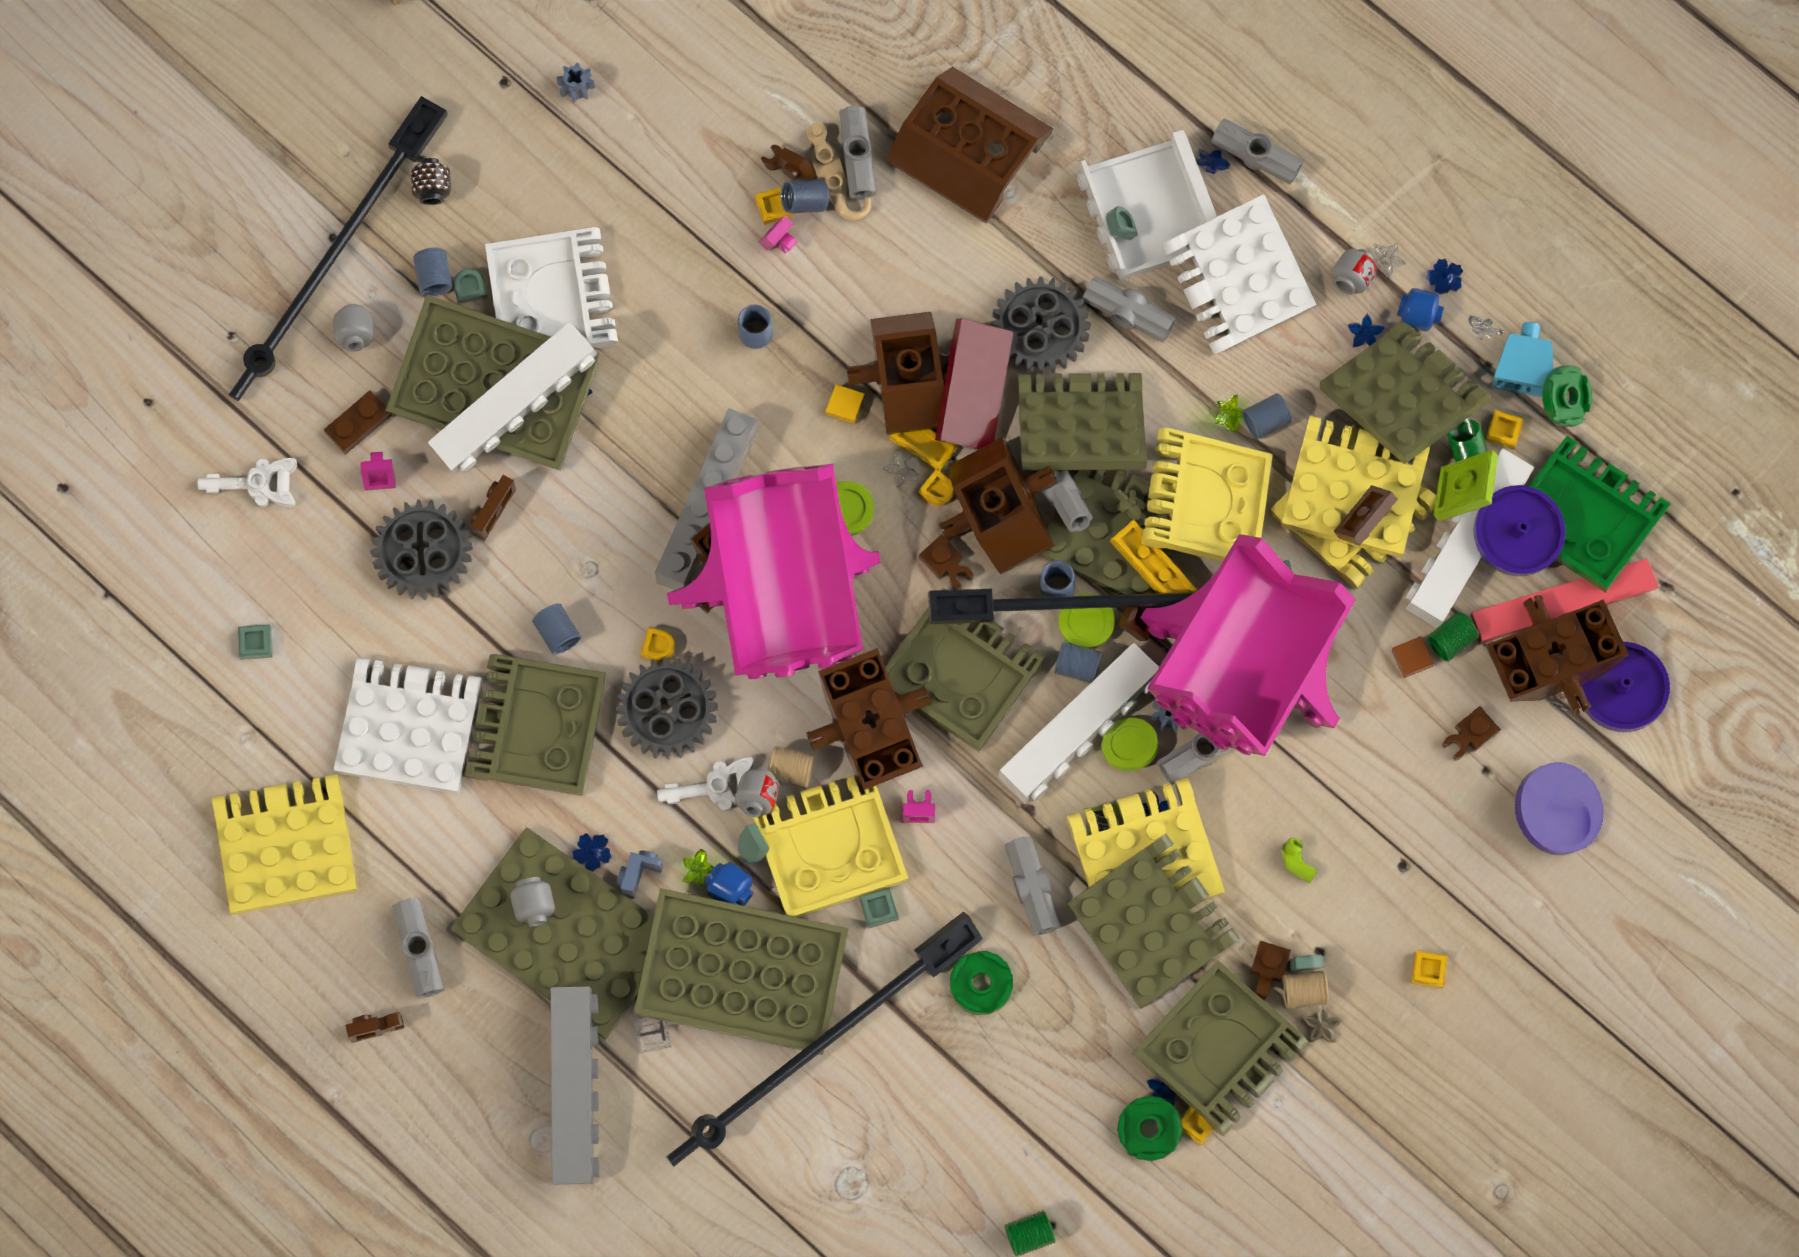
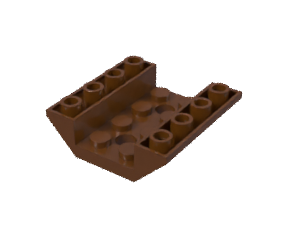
(955, 155)

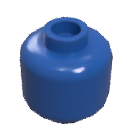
(1420, 309)
(729, 884)

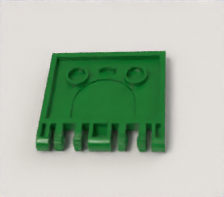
(1599, 521)

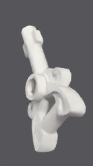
(257, 483)
(716, 785)

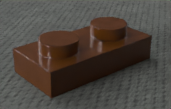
(357, 422)
(498, 498)
(1365, 515)

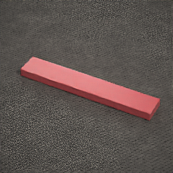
(1513, 617)

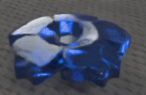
(1445, 277)
(592, 851)

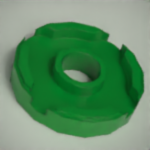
(1554, 396)
(978, 1001)
(1169, 1128)

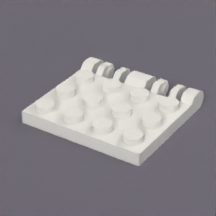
(1243, 271)
(543, 286)
(407, 732)

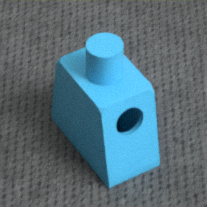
(1524, 362)

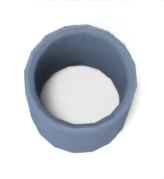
(804, 196)
(432, 271)
(753, 313)
(1267, 416)
(1058, 568)
(556, 628)
(1078, 662)

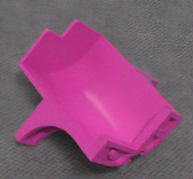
(781, 571)
(1249, 649)

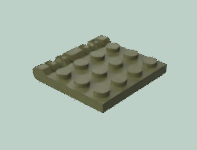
(1403, 394)
(1080, 425)
(1091, 550)
(963, 674)
(542, 726)
(1148, 925)
(1215, 1042)

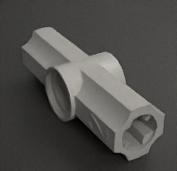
(1273, 161)
(858, 168)
(1129, 309)
(1067, 501)
(1188, 759)
(1032, 885)
(423, 966)

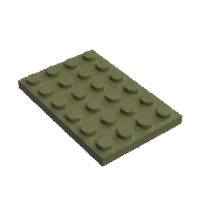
(464, 354)
(588, 941)
(740, 970)

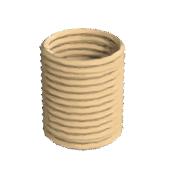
(791, 766)
(1305, 989)

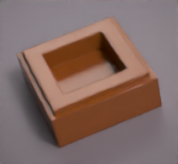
(1412, 657)

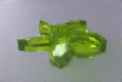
(1229, 413)
(698, 867)

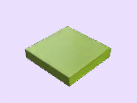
(1465, 485)

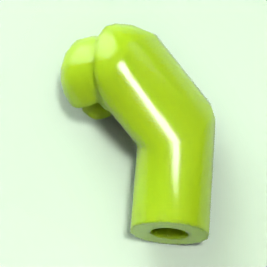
(1294, 862)

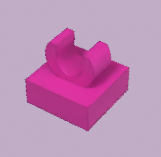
(778, 236)
(378, 473)
(919, 811)

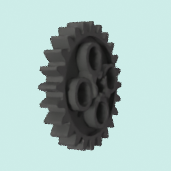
(1055, 347)
(450, 546)
(651, 685)

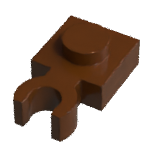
(943, 560)
(1474, 731)
(366, 1027)

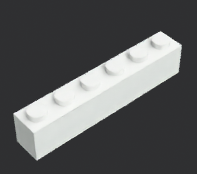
(513, 398)
(1458, 552)
(1079, 724)

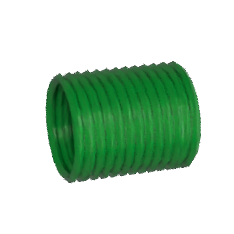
(1466, 440)
(1453, 636)
(1030, 1233)

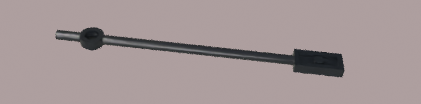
(407, 143)
(979, 605)
(934, 957)

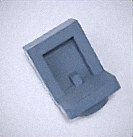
(630, 876)

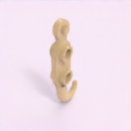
(829, 168)

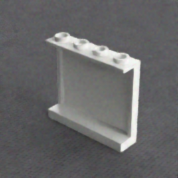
(1159, 191)

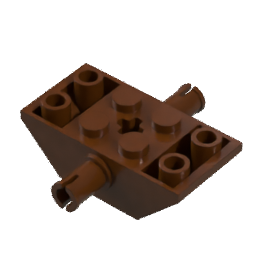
(911, 395)
(1015, 527)
(1583, 637)
(875, 750)

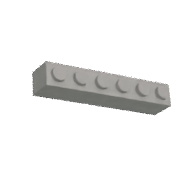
(721, 464)
(573, 1085)

